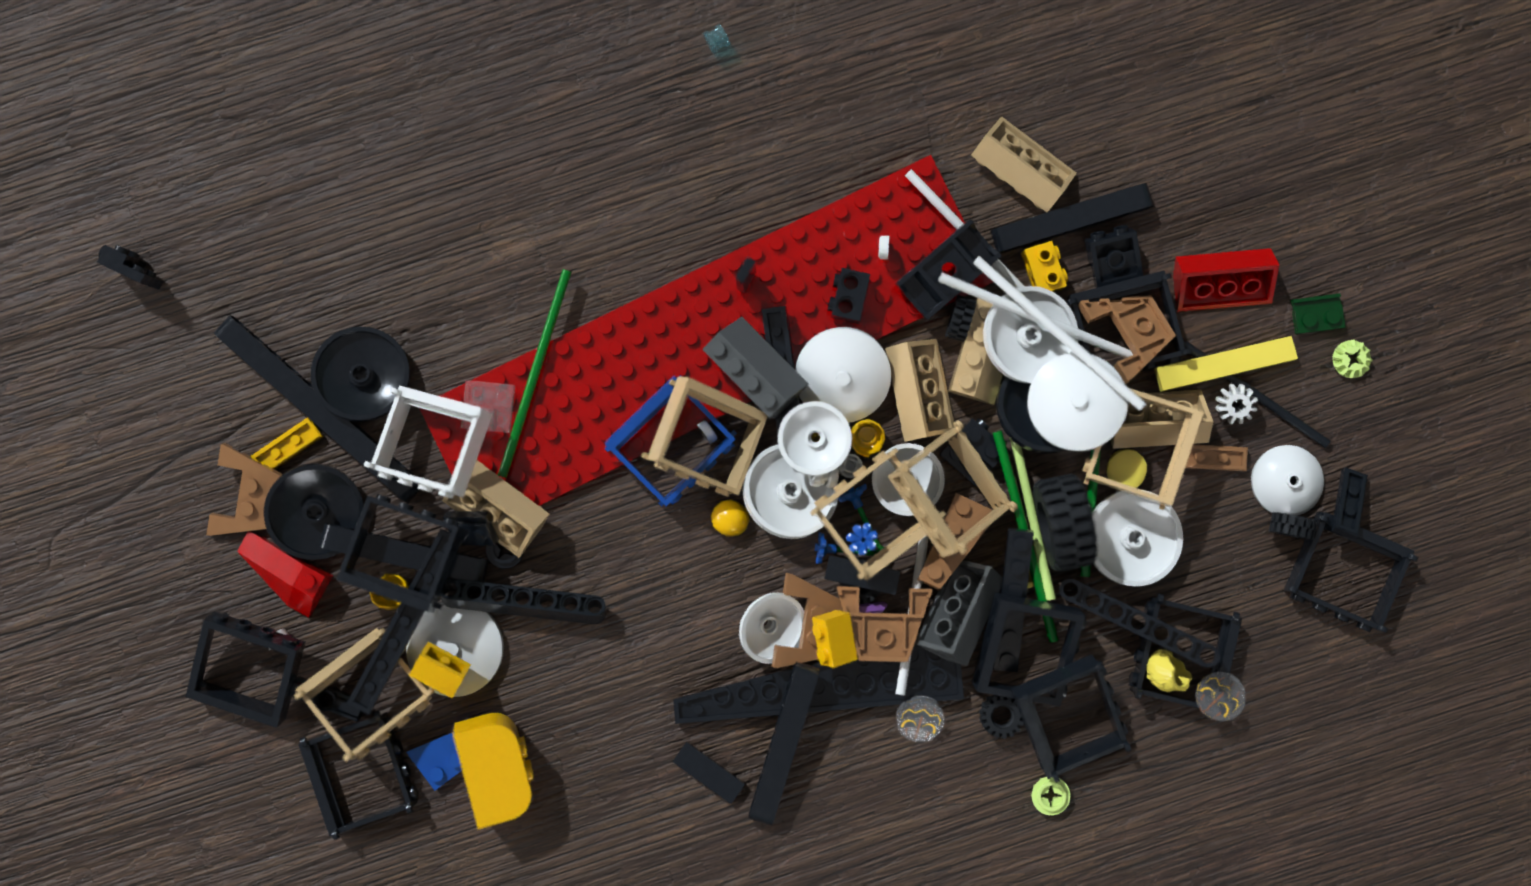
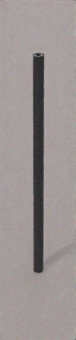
(1268, 403)

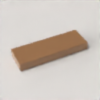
(1217, 458)

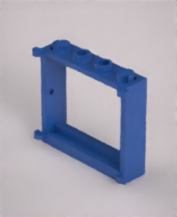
(640, 418)

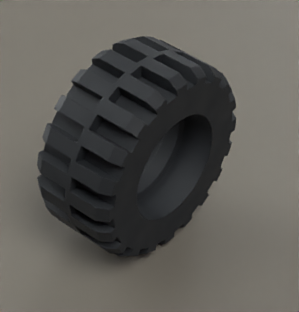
(1065, 522)

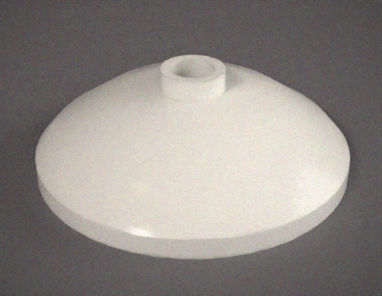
(800, 449)
(927, 473)
(1272, 480)
(783, 625)

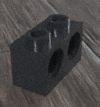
(855, 296)

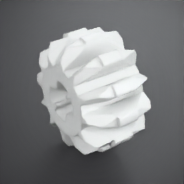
(1228, 411)

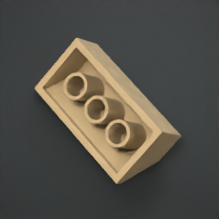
(1023, 164)
(974, 372)
(920, 389)
(1159, 425)
(510, 511)

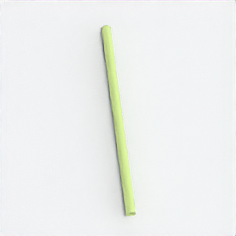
(1033, 520)

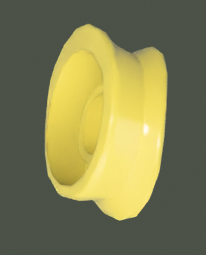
(1127, 467)

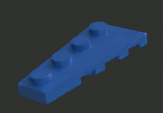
(437, 760)

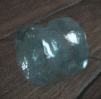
(716, 39)

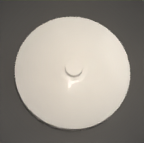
(1021, 345)
(845, 371)
(1075, 404)
(782, 497)
(1136, 539)
(465, 634)

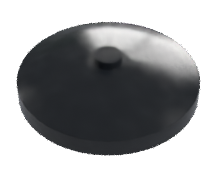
(356, 373)
(1015, 418)
(304, 502)

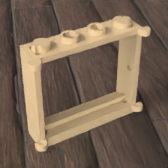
(756, 420)
(1178, 460)
(924, 509)
(893, 549)
(338, 668)

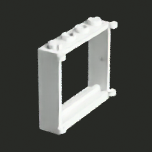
(395, 422)

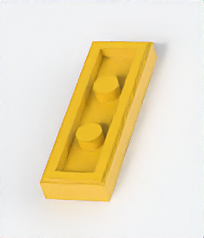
(289, 444)

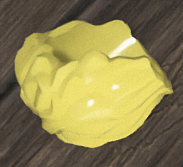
(1167, 672)

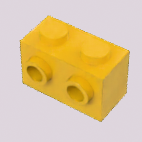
(1044, 267)
(834, 638)
(439, 669)

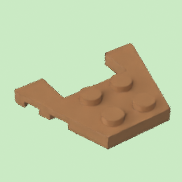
(1140, 326)
(254, 487)
(817, 603)
(884, 634)

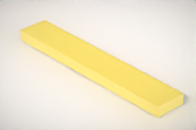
(1225, 363)

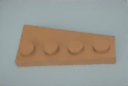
(959, 518)

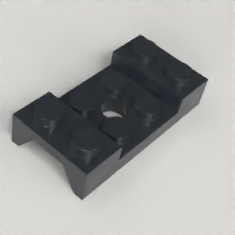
(960, 249)

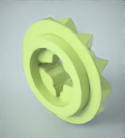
(1341, 359)
(1058, 803)

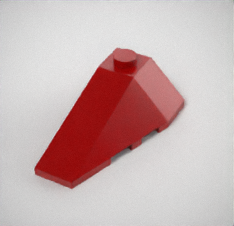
(290, 577)

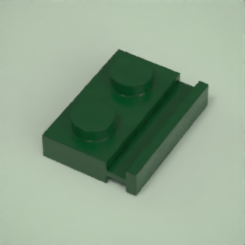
(1317, 314)

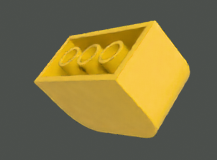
(494, 767)

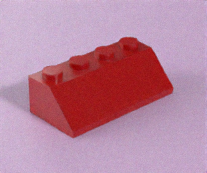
(1225, 279)

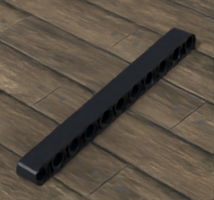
(302, 395)

